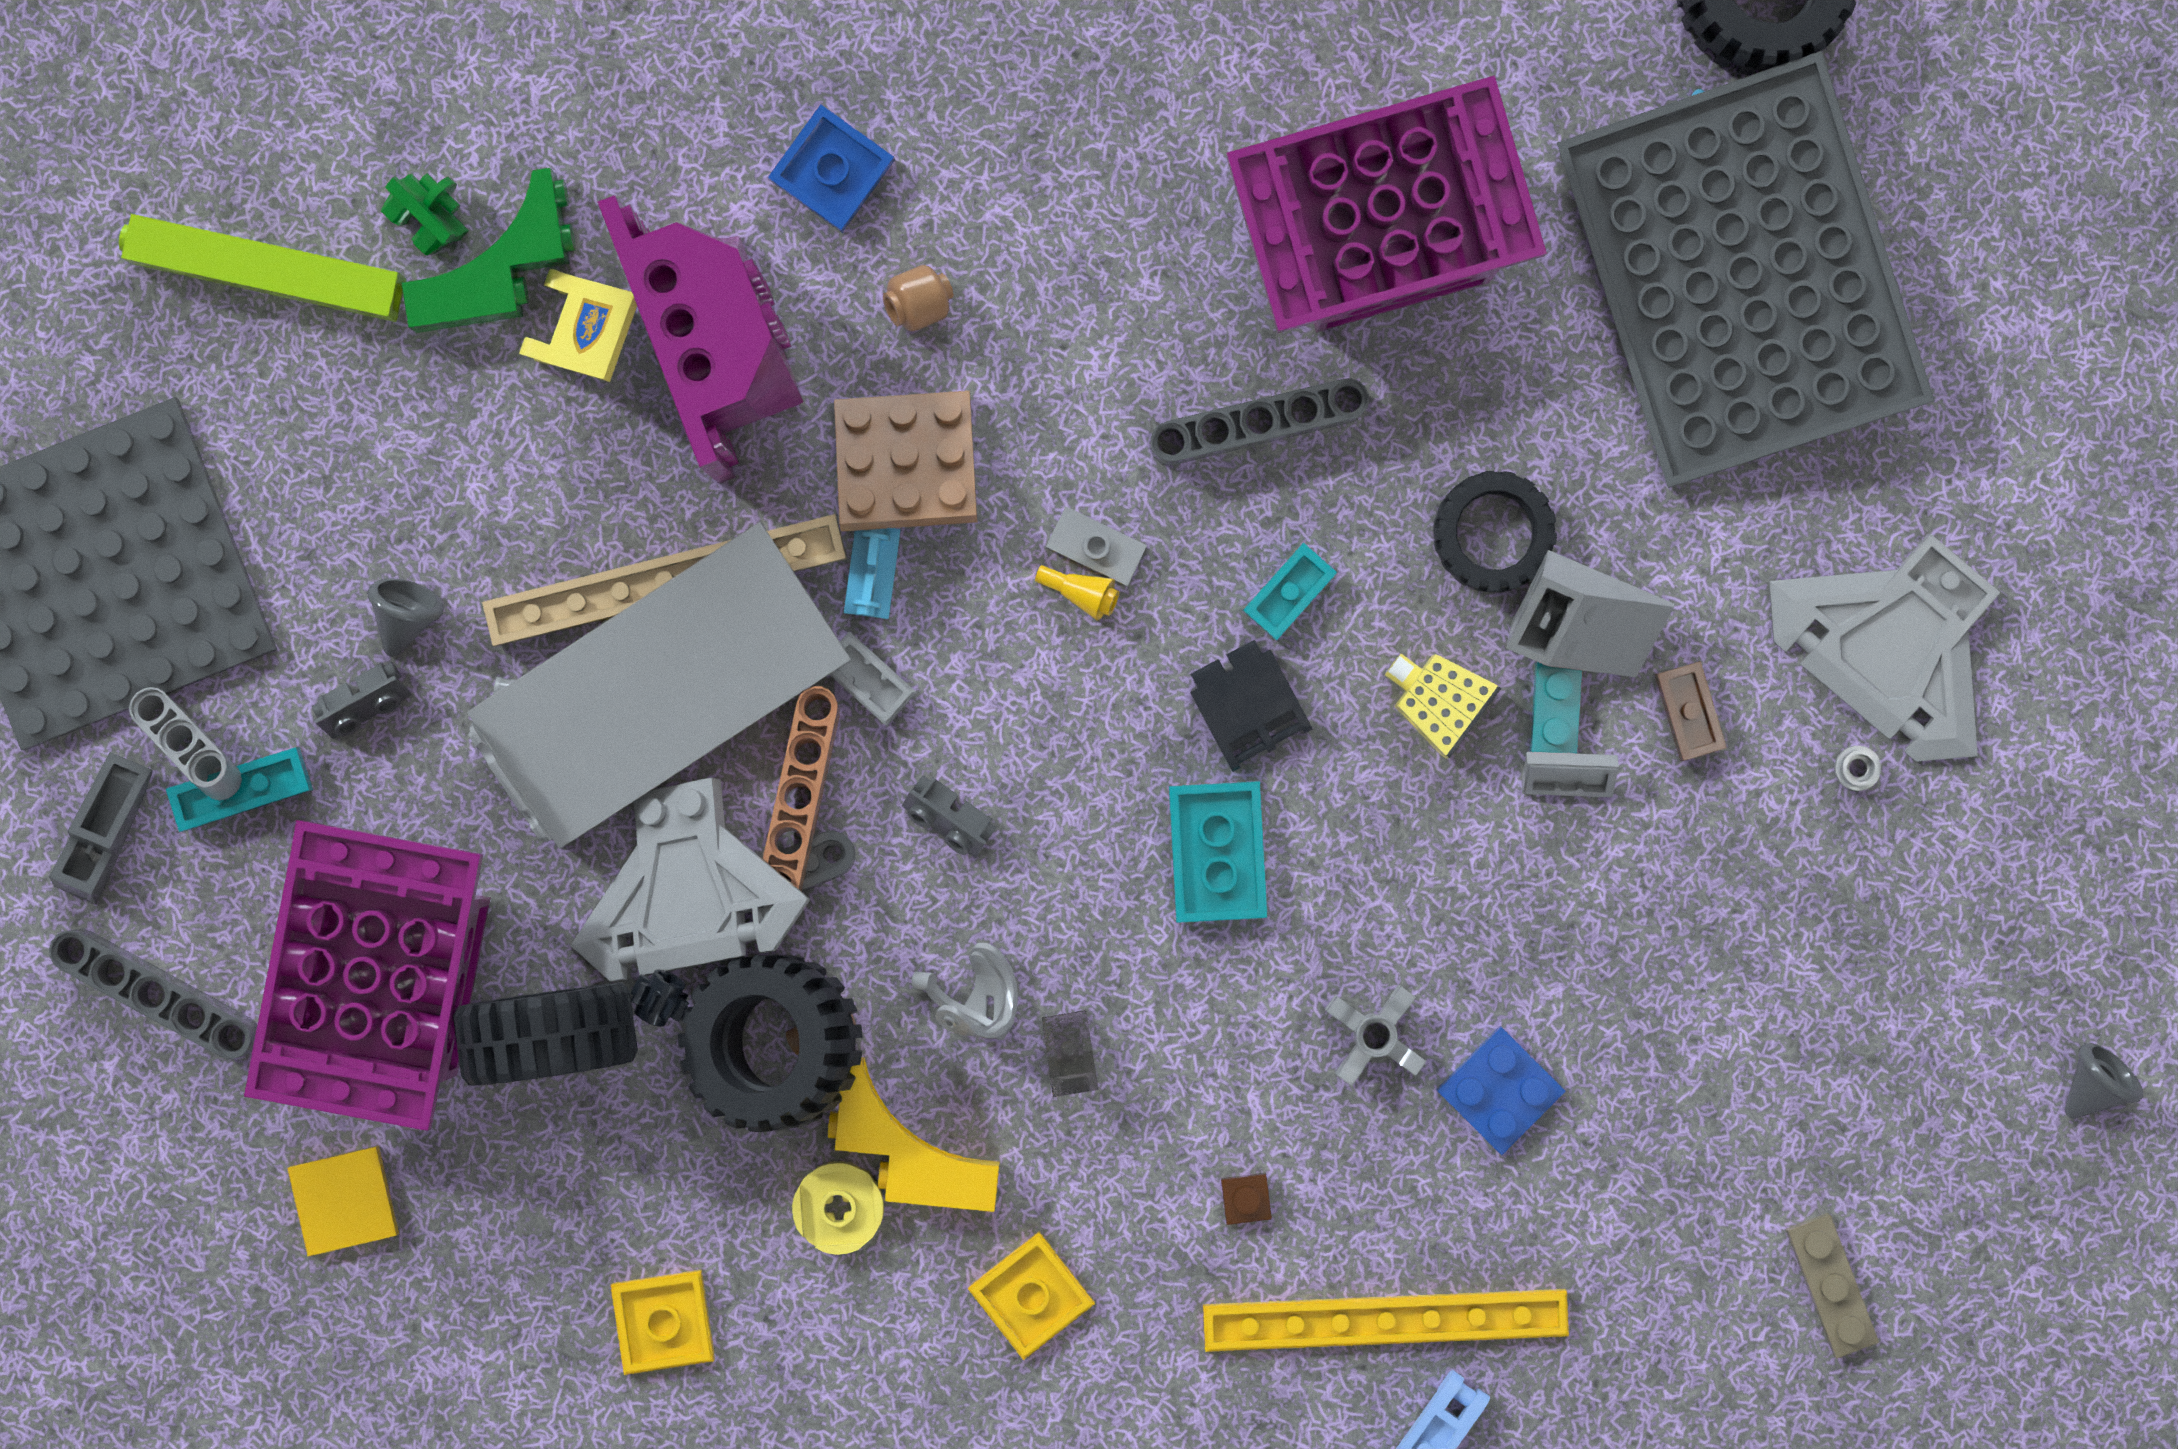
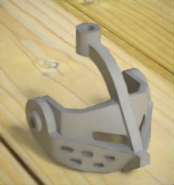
(993, 980)

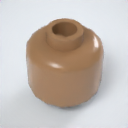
(917, 298)

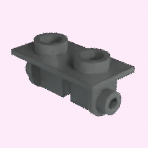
(343, 712)
(930, 807)

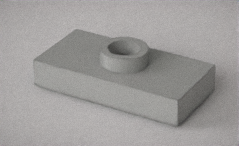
(1096, 546)
(872, 681)
(1569, 774)

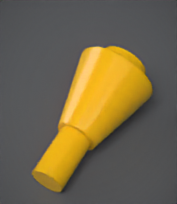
(1089, 593)

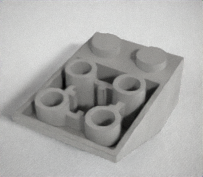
(1586, 620)

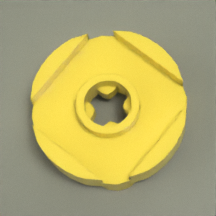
(820, 1226)

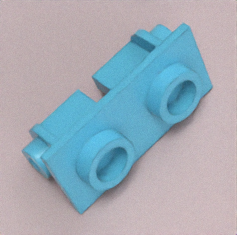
(872, 572)

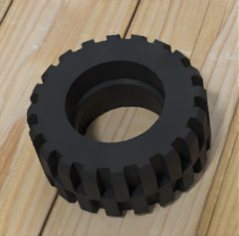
(1761, 44)
(545, 1034)
(717, 1054)

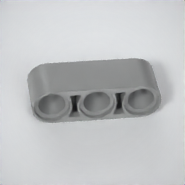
(169, 732)

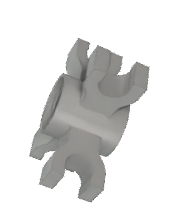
(1361, 1053)

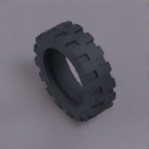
(1510, 486)

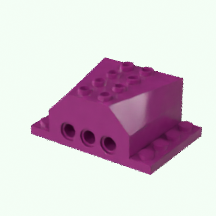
(1386, 207)
(708, 329)
(367, 975)

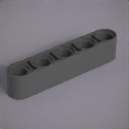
(1276, 407)
(133, 992)

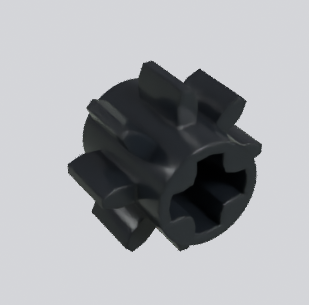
(659, 998)

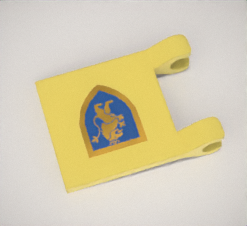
(588, 329)

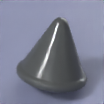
(402, 611)
(2100, 1083)

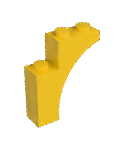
(915, 1168)

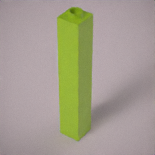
(262, 267)

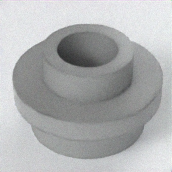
(1871, 772)

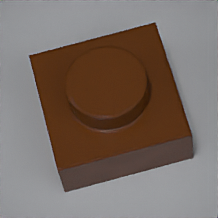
(1246, 1198)

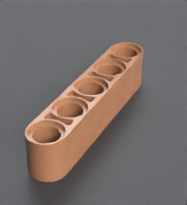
(799, 775)

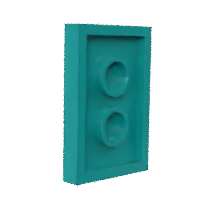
(1218, 852)

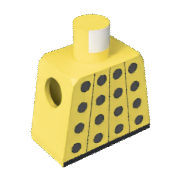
(1441, 699)

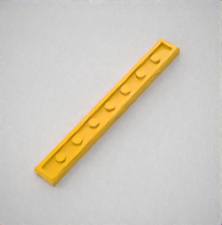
(1385, 1320)

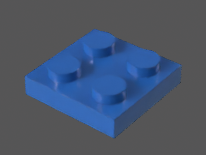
(831, 168)
(1500, 1090)

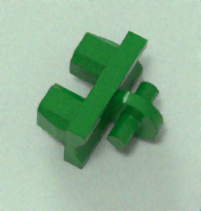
(430, 205)

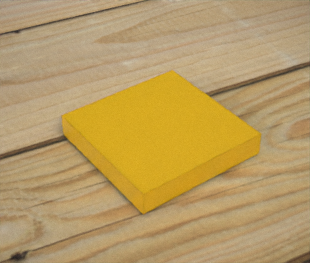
(343, 1201)
(1031, 1295)
(662, 1322)

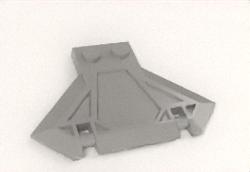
(1894, 644)
(687, 891)

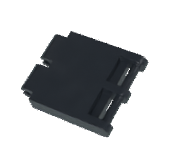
(1247, 703)

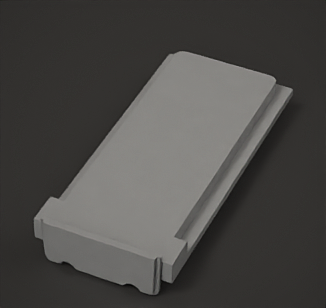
(655, 688)

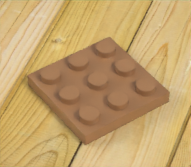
(905, 461)

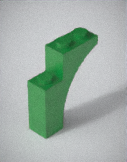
(489, 284)

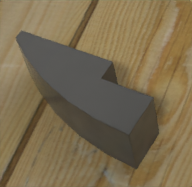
(101, 828)

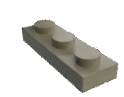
(1832, 1285)

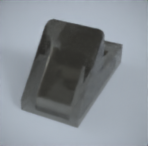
(1069, 1053)

